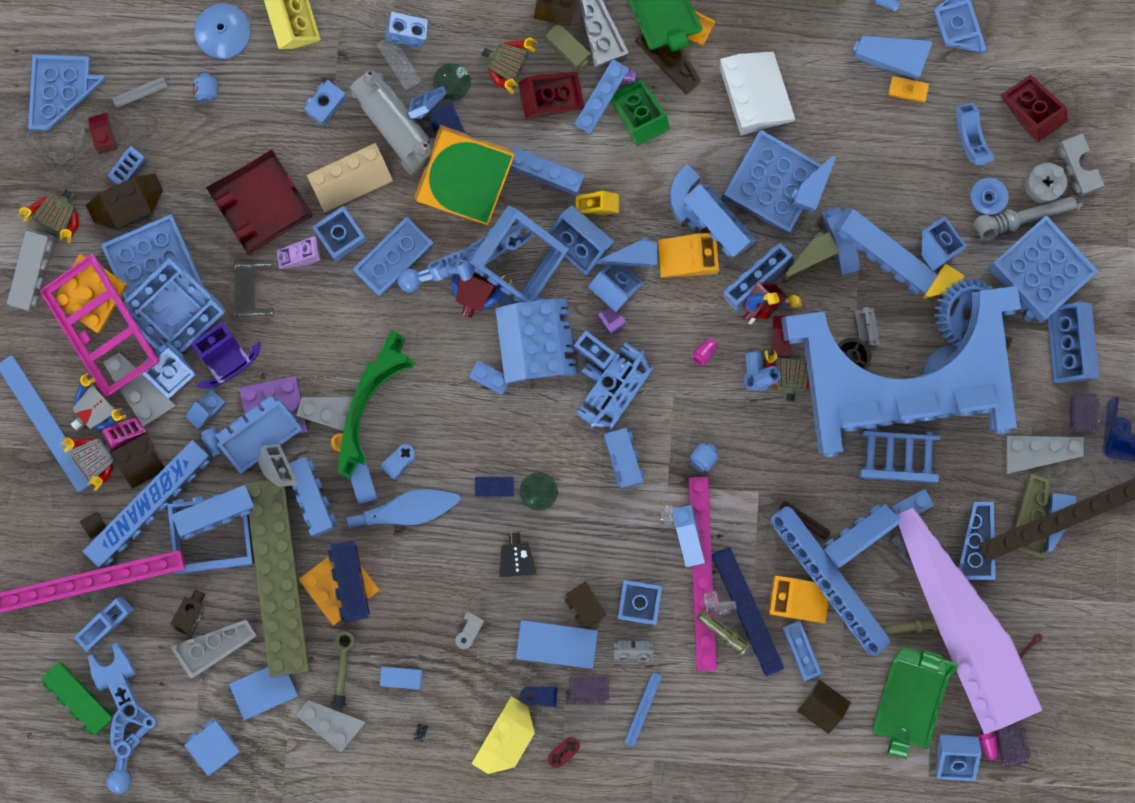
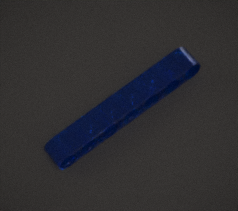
(747, 611)

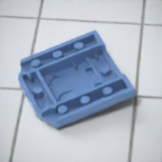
(173, 307)

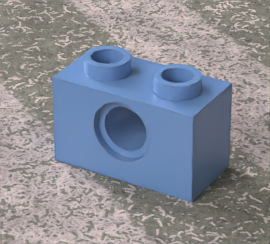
(320, 113)
(594, 350)

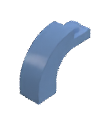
(971, 134)
(682, 184)
(847, 259)

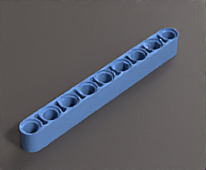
(830, 581)

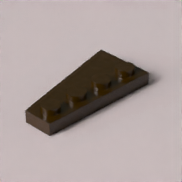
(673, 64)

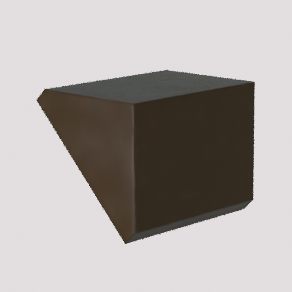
(824, 707)

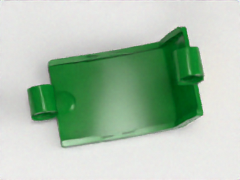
(666, 22)
(912, 699)

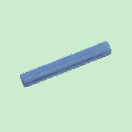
(643, 709)

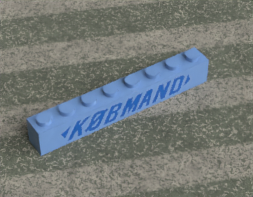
(147, 505)

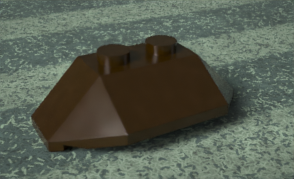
(126, 202)

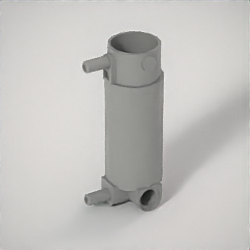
(393, 120)

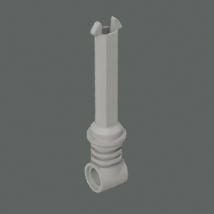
(990, 227)

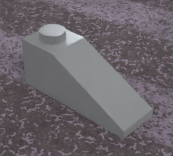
(275, 466)

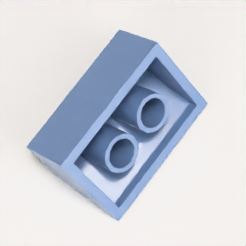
(582, 238)

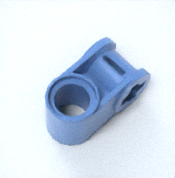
(396, 464)

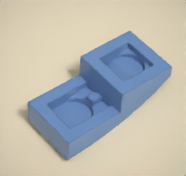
(401, 678)

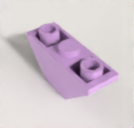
(299, 254)

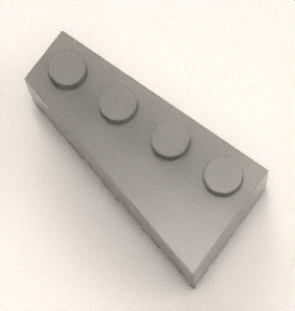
(31, 268)

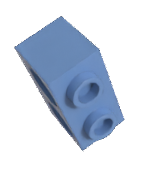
(406, 25)

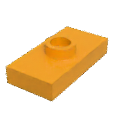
(908, 89)

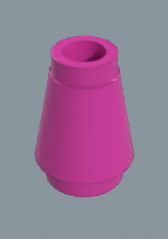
(704, 352)
(989, 744)

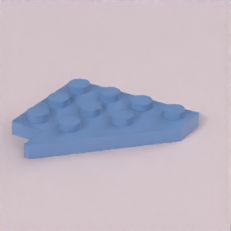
(58, 87)

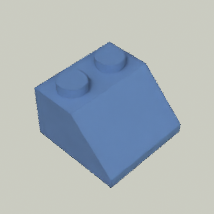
(616, 285)
(958, 757)

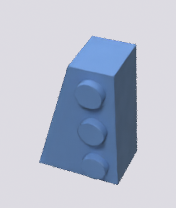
(624, 459)

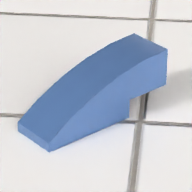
(104, 623)

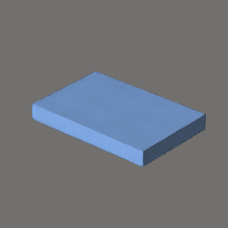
(260, 692)

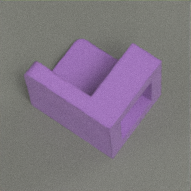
(611, 320)

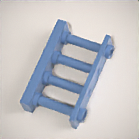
(889, 472)

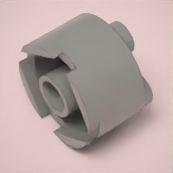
(1054, 177)

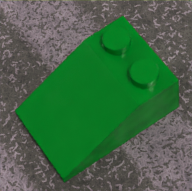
(640, 112)

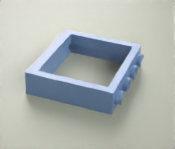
(544, 270)
(179, 504)

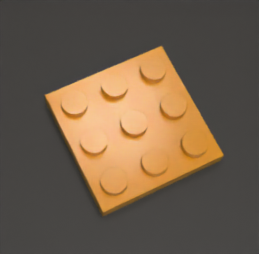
(86, 288)
(322, 588)

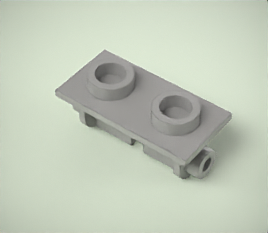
(867, 326)
(642, 652)

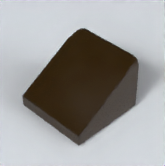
(93, 525)

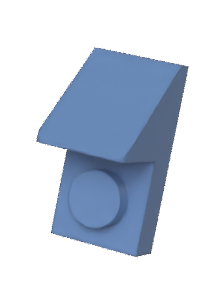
(205, 409)

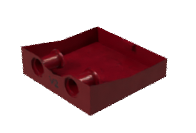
(259, 202)

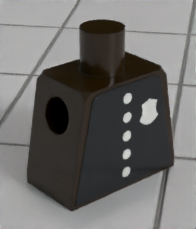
(516, 558)
(183, 620)

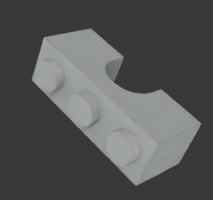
(1083, 181)

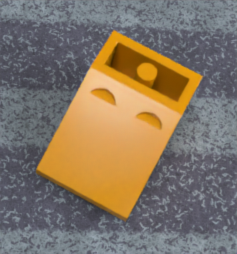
(688, 256)
(797, 600)

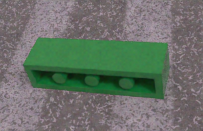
(77, 698)

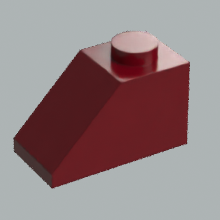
(102, 133)

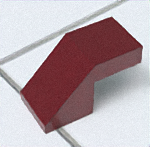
(782, 347)

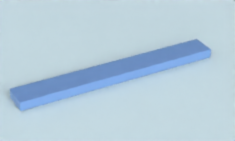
(41, 418)

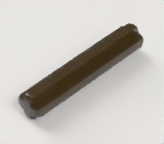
(810, 523)

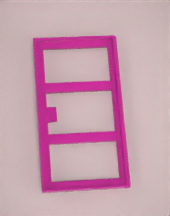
(79, 341)

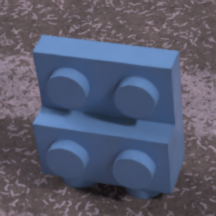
(170, 372)

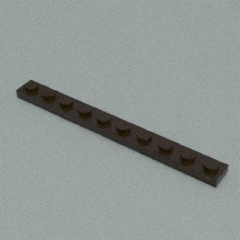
(1058, 520)

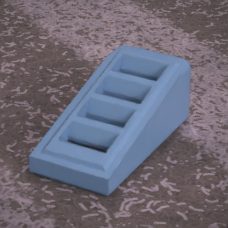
(121, 163)

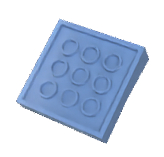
(767, 180)
(143, 250)
(1043, 268)

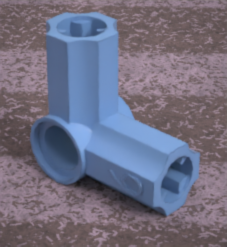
(758, 377)

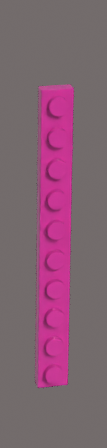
(702, 574)
(92, 581)

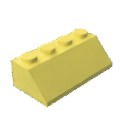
(292, 23)

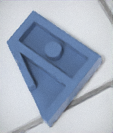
(422, 104)

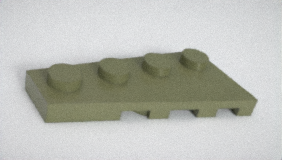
(1031, 508)

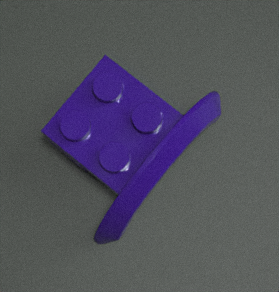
(222, 355)

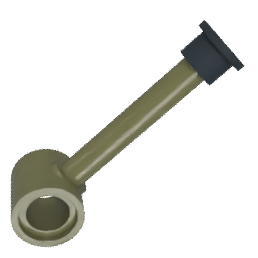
(339, 698)

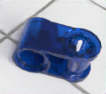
(542, 696)

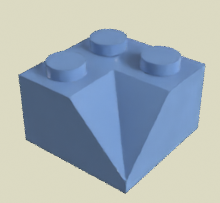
(940, 243)

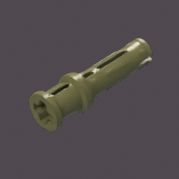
(917, 627)
(729, 636)

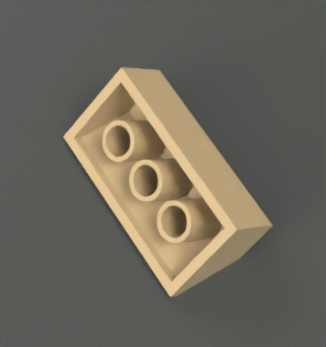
(350, 178)

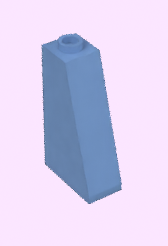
(895, 55)

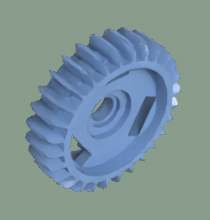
(956, 324)

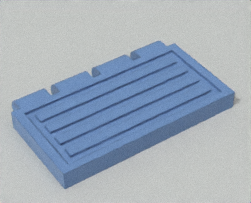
(264, 427)

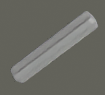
(139, 92)

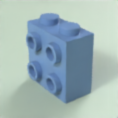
(212, 747)

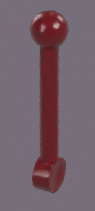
(1038, 637)

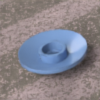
(995, 190)

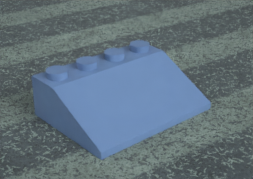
(719, 219)

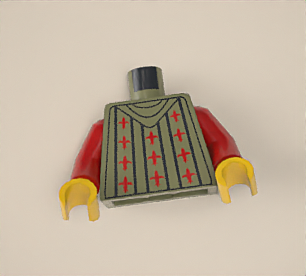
(508, 62)
(54, 214)
(793, 375)

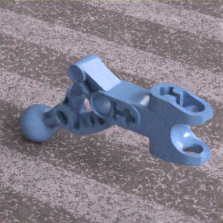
(411, 279)
(116, 678)

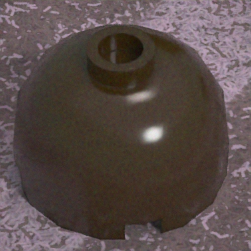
(856, 351)

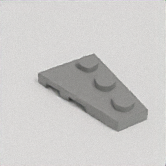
(325, 410)
(330, 724)

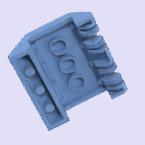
(535, 340)

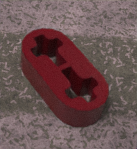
(567, 755)

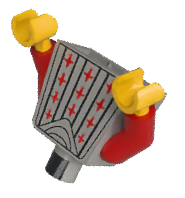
(91, 459)

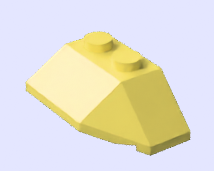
(506, 739)

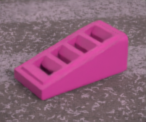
(120, 441)

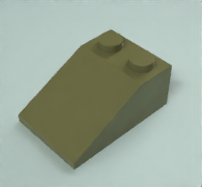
(818, 252)

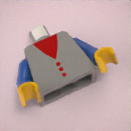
(93, 408)

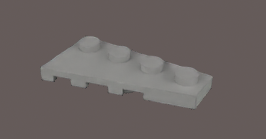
(602, 33)
(142, 396)
(1038, 451)
(207, 650)

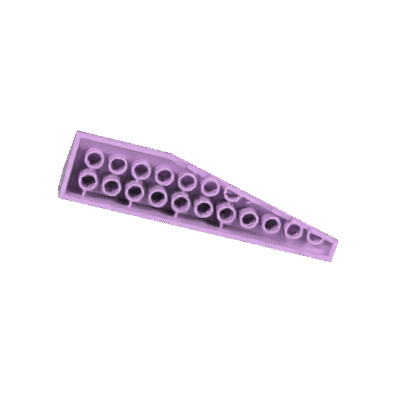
(973, 636)

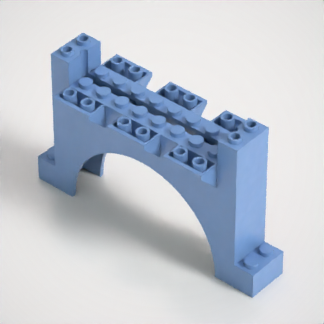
(965, 384)

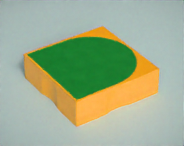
(464, 175)

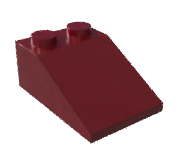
(550, 94)
(1035, 108)

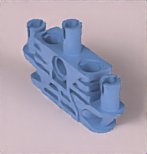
(624, 394)

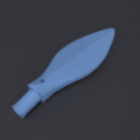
(408, 509)

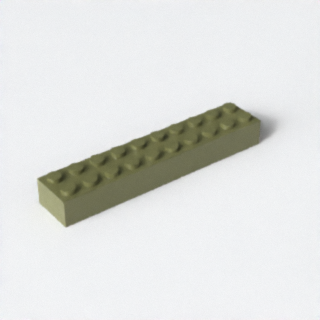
(277, 579)

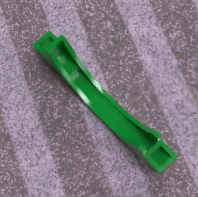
(388, 363)

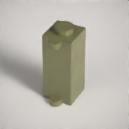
(568, 47)

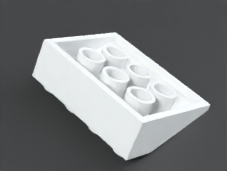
(756, 91)

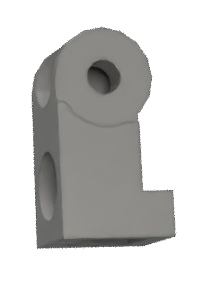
(469, 633)

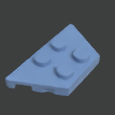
(959, 25)

